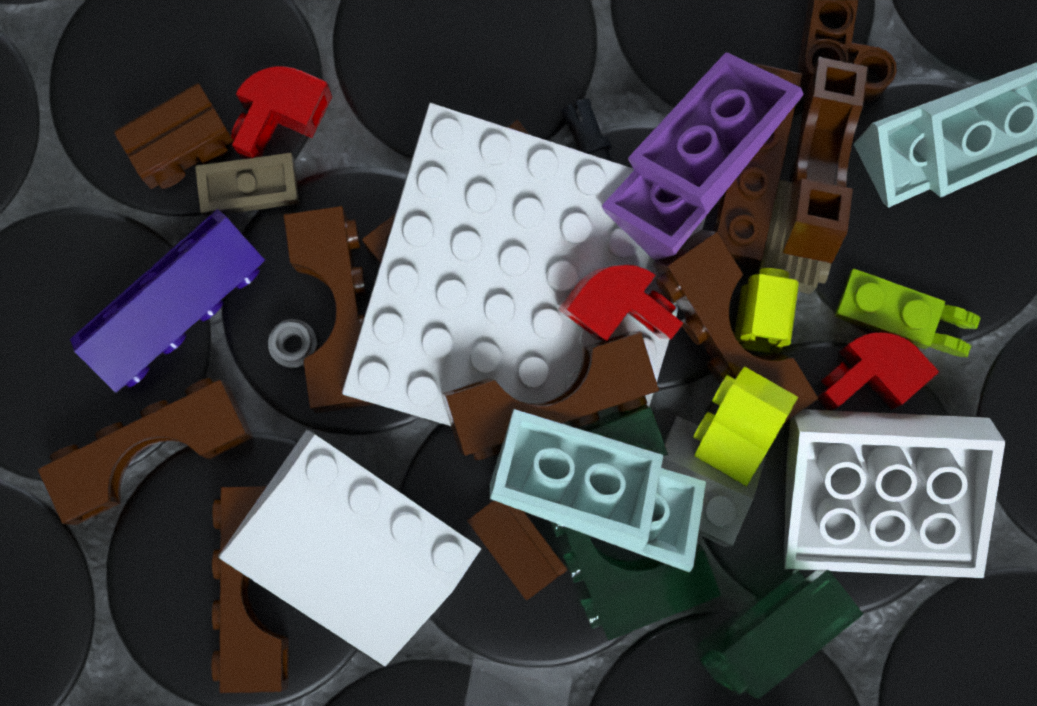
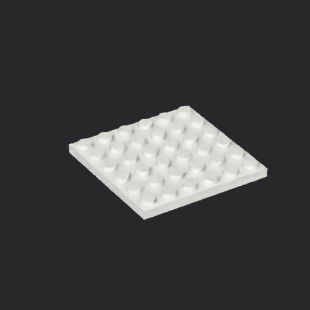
(482, 261)

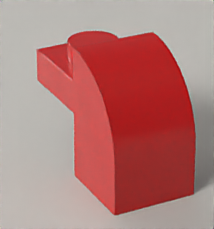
(275, 98)
(613, 291)
(885, 363)

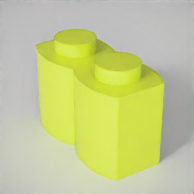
(766, 311)
(744, 425)

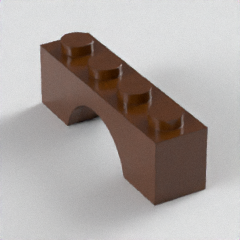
(819, 186)
(322, 247)
(702, 284)
(609, 376)
(90, 478)
(249, 653)

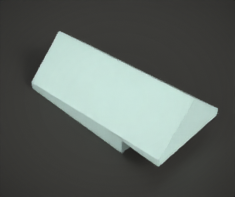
(953, 138)
(599, 488)

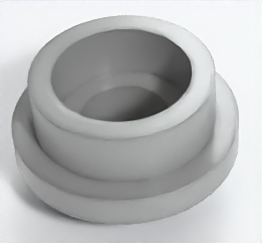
(285, 330)

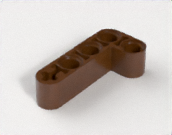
(838, 45)

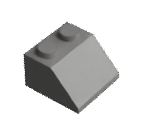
(724, 499)

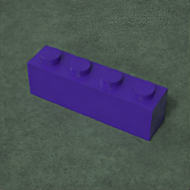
(167, 302)

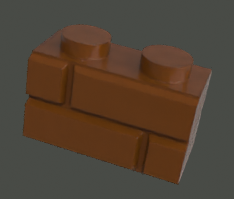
(174, 138)

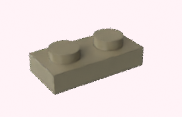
(247, 184)

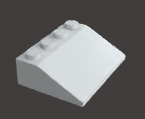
(890, 492)
(348, 550)

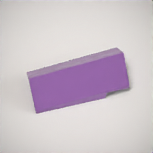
(698, 153)

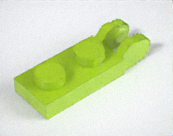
(903, 312)

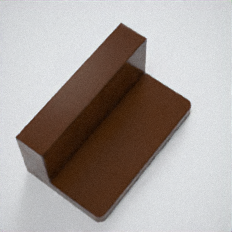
(517, 547)

